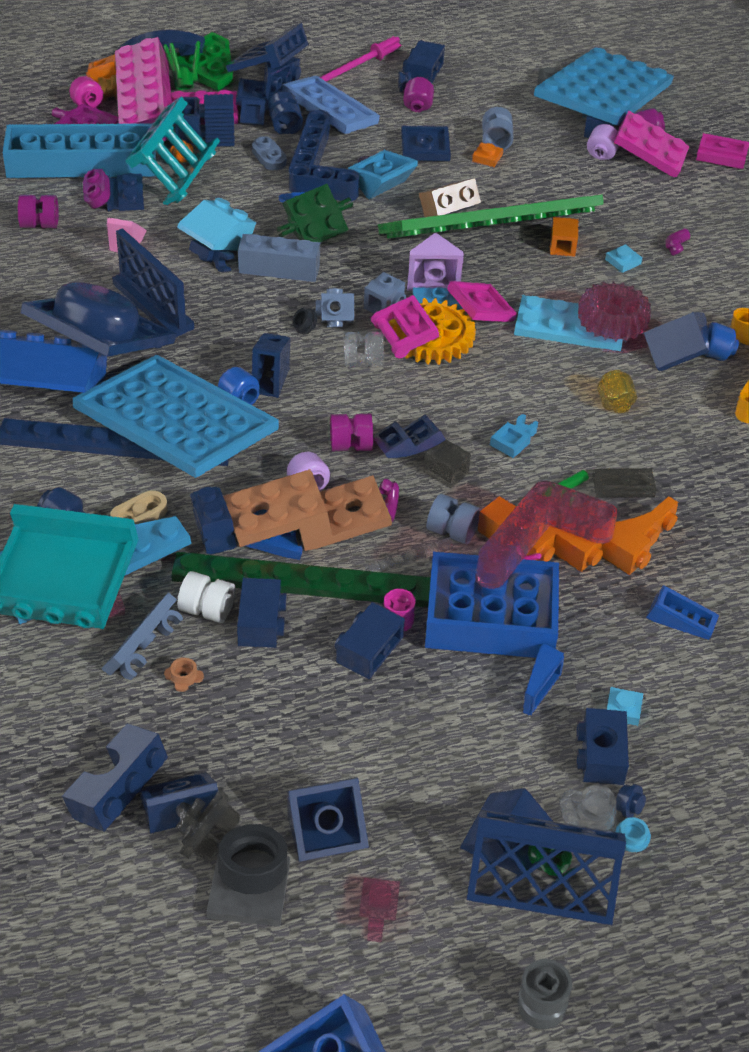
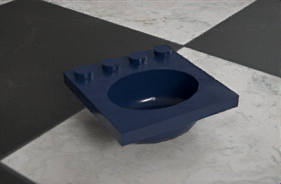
(98, 319)

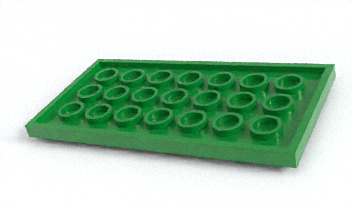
(490, 216)

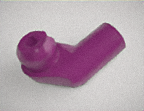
(674, 241)
(391, 491)

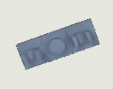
(142, 637)

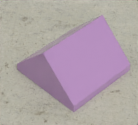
(434, 264)

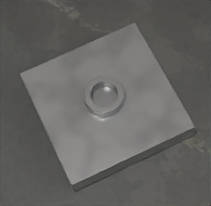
(247, 908)

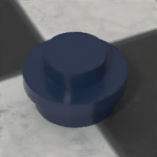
(630, 800)

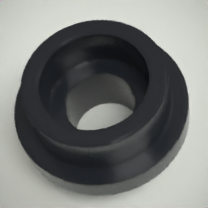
(305, 320)

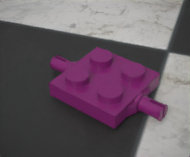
(84, 115)

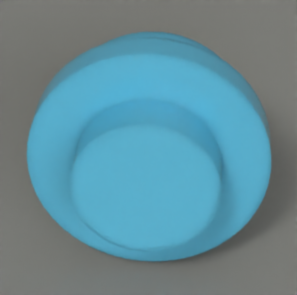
(636, 834)

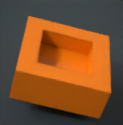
(487, 154)

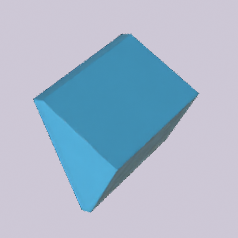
(383, 172)

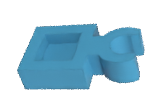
(512, 438)

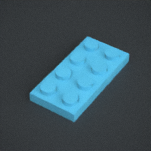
(557, 322)

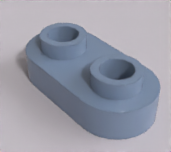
(268, 153)

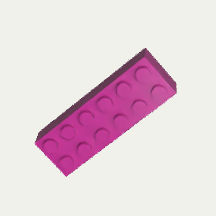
(142, 82)

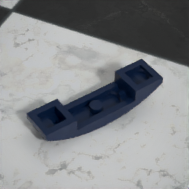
(182, 40)

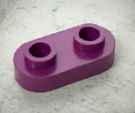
(96, 188)

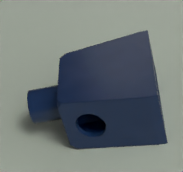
(268, 354)

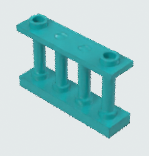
(153, 141)

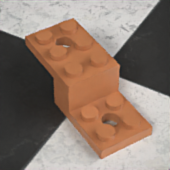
(300, 506)

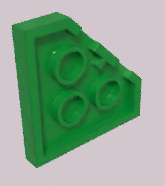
(211, 63)

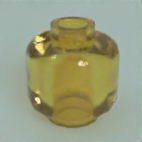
(617, 391)

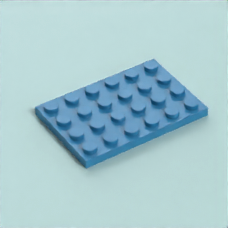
(604, 85)
(176, 415)

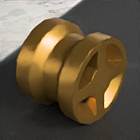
(109, 87)

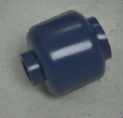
(61, 499)

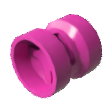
(401, 603)

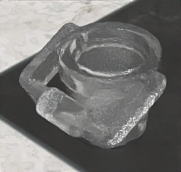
(594, 809)

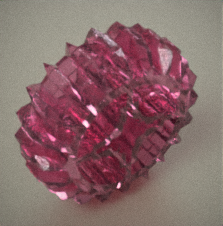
(614, 311)

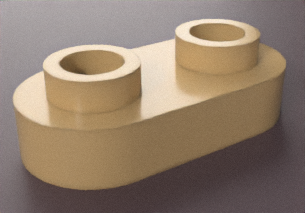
(139, 506)

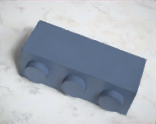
(279, 257)

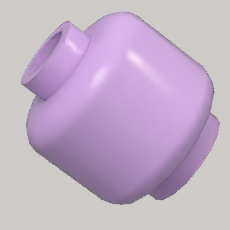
(602, 141)
(309, 460)

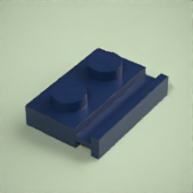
(126, 192)

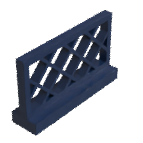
(276, 51)
(151, 285)
(557, 837)

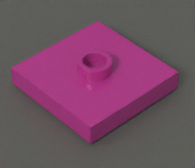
(481, 301)

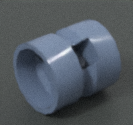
(498, 127)
(449, 517)

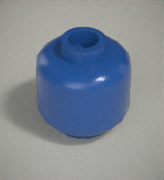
(721, 341)
(240, 384)

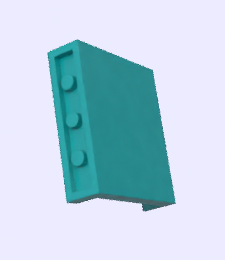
(64, 565)

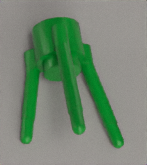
(182, 76)

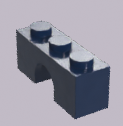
(102, 797)

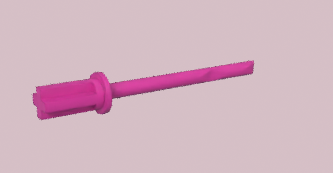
(377, 51)

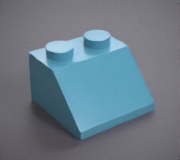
(217, 224)

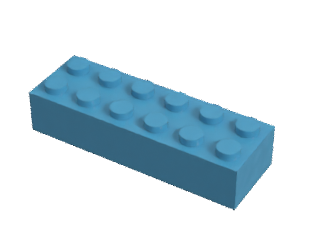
(71, 149)

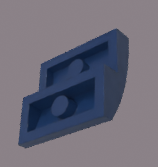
(411, 440)

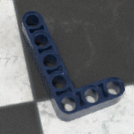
(305, 170)

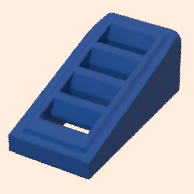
(664, 613)
(543, 676)

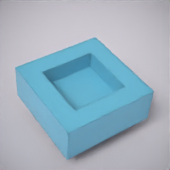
(623, 258)
(626, 701)

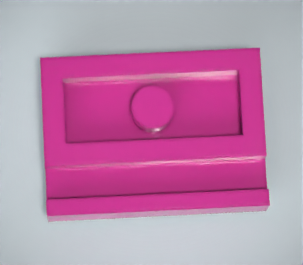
(722, 151)

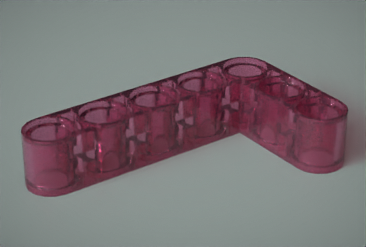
(541, 507)

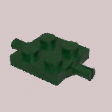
(315, 215)

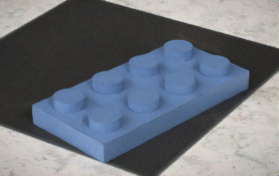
(344, 111)

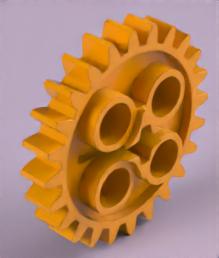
(454, 329)

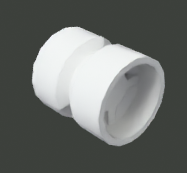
(201, 595)

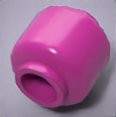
(86, 91)

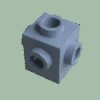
(383, 292)
(344, 301)

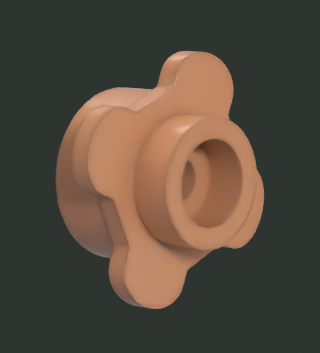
(183, 666)

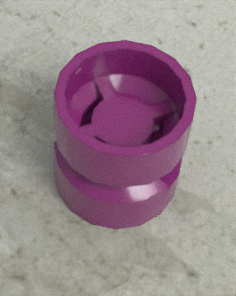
(29, 211)
(351, 432)

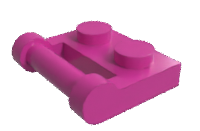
(413, 322)

